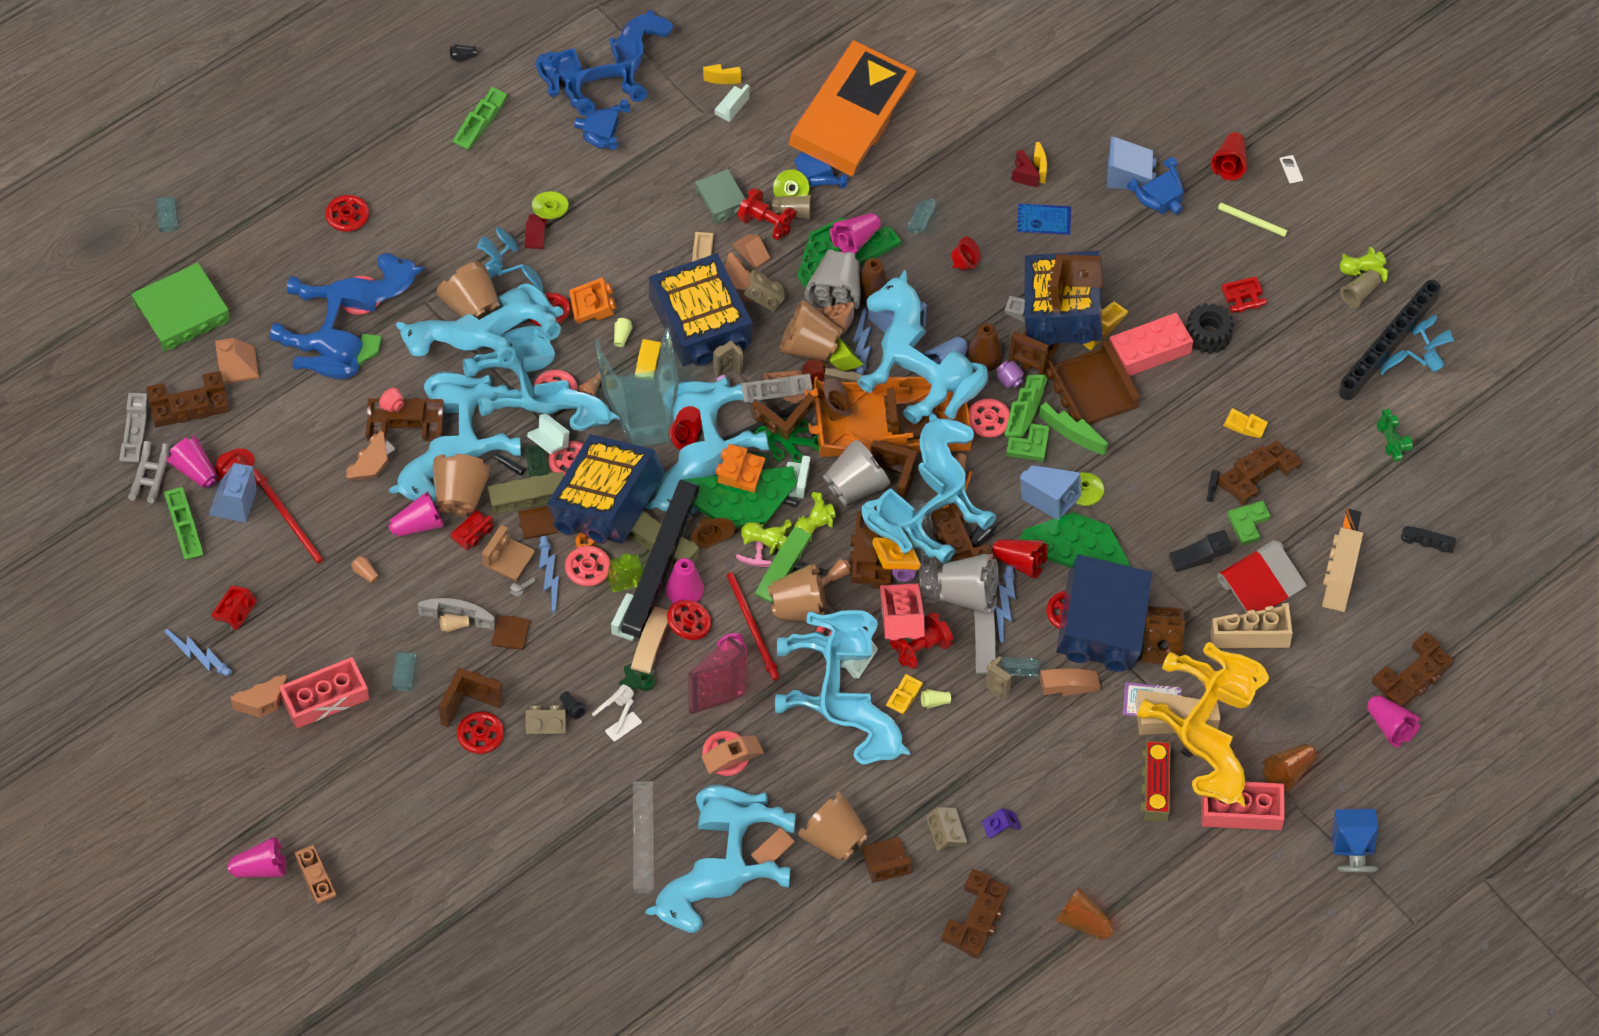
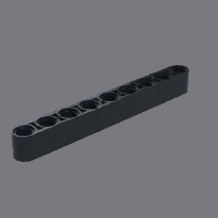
(1427, 296)
(660, 558)

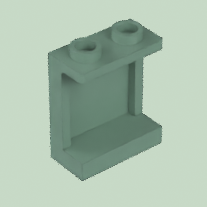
(720, 195)

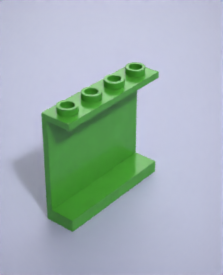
(181, 306)

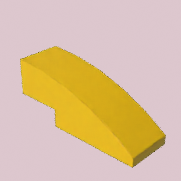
(1111, 318)

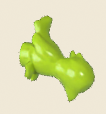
(1372, 260)
(819, 516)
(771, 537)

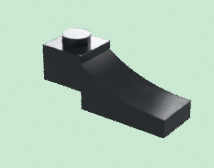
(1201, 552)

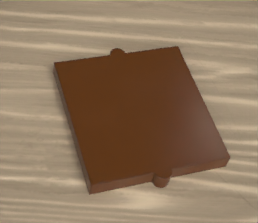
(536, 522)
(510, 632)

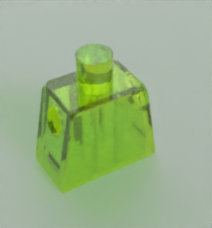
(624, 572)

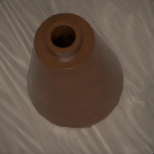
(872, 278)
(985, 347)

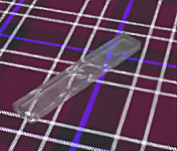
(928, 570)
(643, 837)

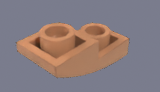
(773, 847)

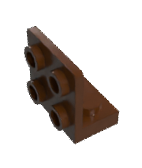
(886, 860)

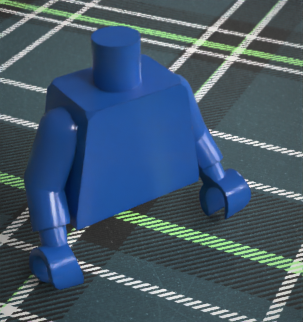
(601, 126)
(818, 172)
(1162, 193)

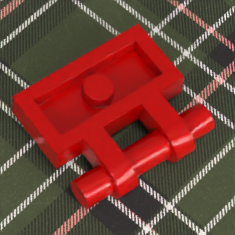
(1243, 289)

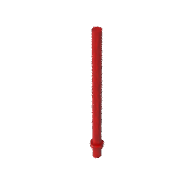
(262, 481)
(770, 665)

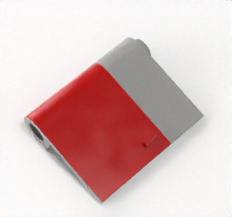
(1262, 578)

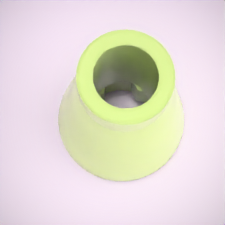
(621, 331)
(934, 698)

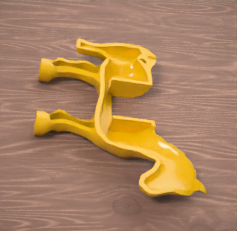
(1230, 685)

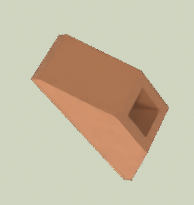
(738, 275)
(840, 314)
(370, 460)
(260, 698)
(732, 753)
(315, 874)

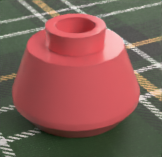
(391, 400)

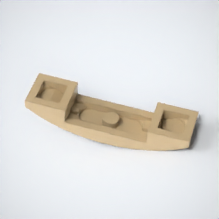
(650, 640)

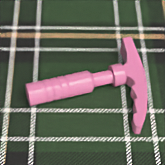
(758, 561)

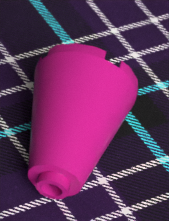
(854, 232)
(193, 462)
(416, 517)
(684, 582)
(1393, 720)
(259, 861)

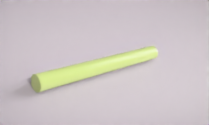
(1252, 219)

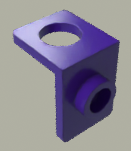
(1000, 821)

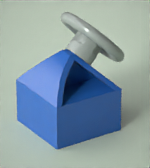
(1355, 835)

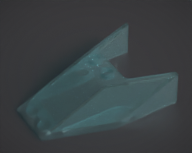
(643, 399)

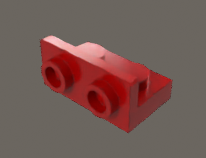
(472, 530)
(234, 606)

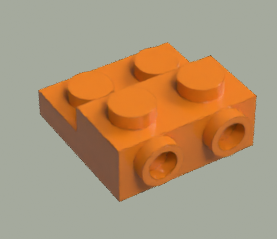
(592, 300)
(739, 468)

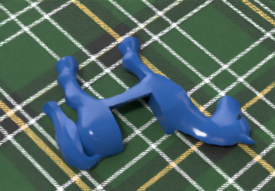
(627, 54)
(336, 346)

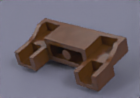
(188, 404)
(414, 414)
(1255, 467)
(952, 532)
(865, 557)
(1418, 676)
(982, 917)

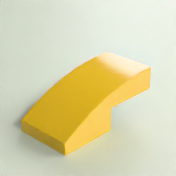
(716, 75)
(1040, 161)
(648, 356)
(1249, 426)
(904, 694)

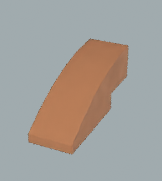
(1069, 681)

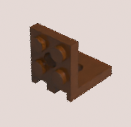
(1067, 273)
(1031, 352)
(897, 422)
(775, 423)
(897, 460)
(1162, 624)
(470, 685)

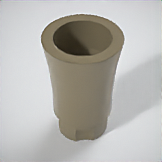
(801, 204)
(1357, 291)

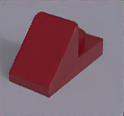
(1025, 171)
(535, 232)

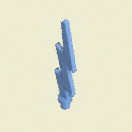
(862, 335)
(544, 546)
(1004, 593)
(222, 668)

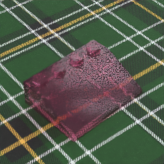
(718, 677)

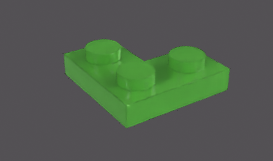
(1030, 448)
(1243, 521)

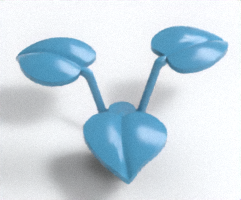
(494, 265)
(1431, 357)

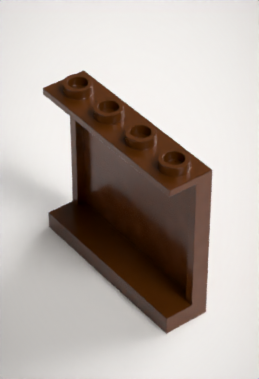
(1094, 385)

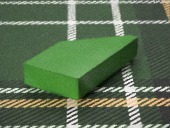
(370, 347)

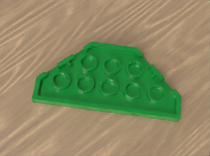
(820, 242)
(741, 505)
(1076, 535)

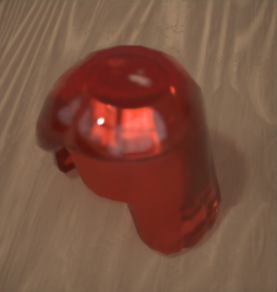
(815, 368)

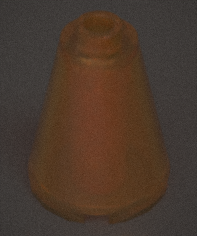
(1288, 765)
(1085, 916)

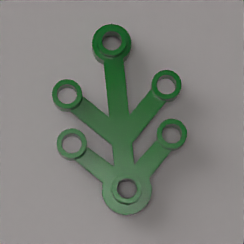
(1395, 443)
(787, 444)

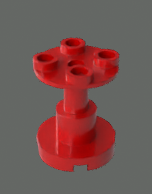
(755, 208)
(935, 633)

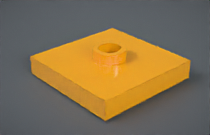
(892, 556)

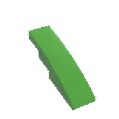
(480, 119)
(1024, 409)
(1078, 432)
(183, 523)
(784, 561)

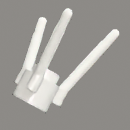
(621, 696)

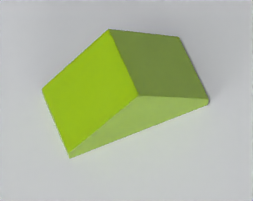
(844, 357)

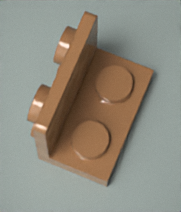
(506, 555)

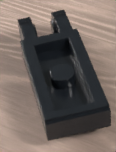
(1428, 539)

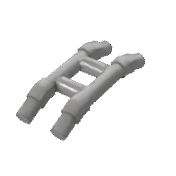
(144, 464)

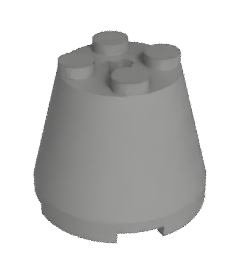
(835, 281)
(855, 474)
(970, 583)

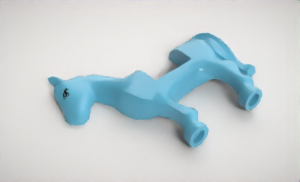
(470, 333)
(532, 354)
(951, 375)
(461, 397)
(703, 457)
(945, 477)
(854, 710)
(713, 877)

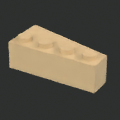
(1341, 568)
(1254, 629)
(1178, 704)

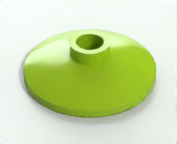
(786, 179)
(550, 205)
(1092, 493)

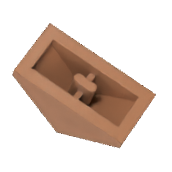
(752, 250)

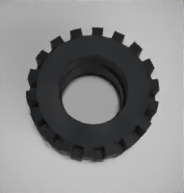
(1210, 316)

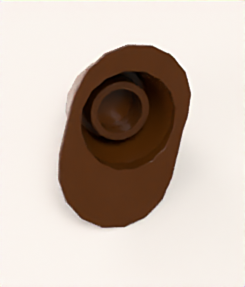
(836, 399)
(712, 531)

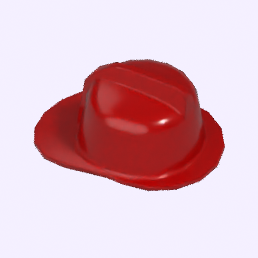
(966, 254)
(685, 427)
(226, 460)

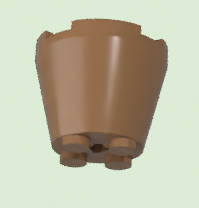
(470, 291)
(810, 334)
(459, 483)
(798, 595)
(835, 828)

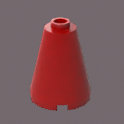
(1230, 157)
(1022, 555)

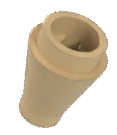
(453, 622)

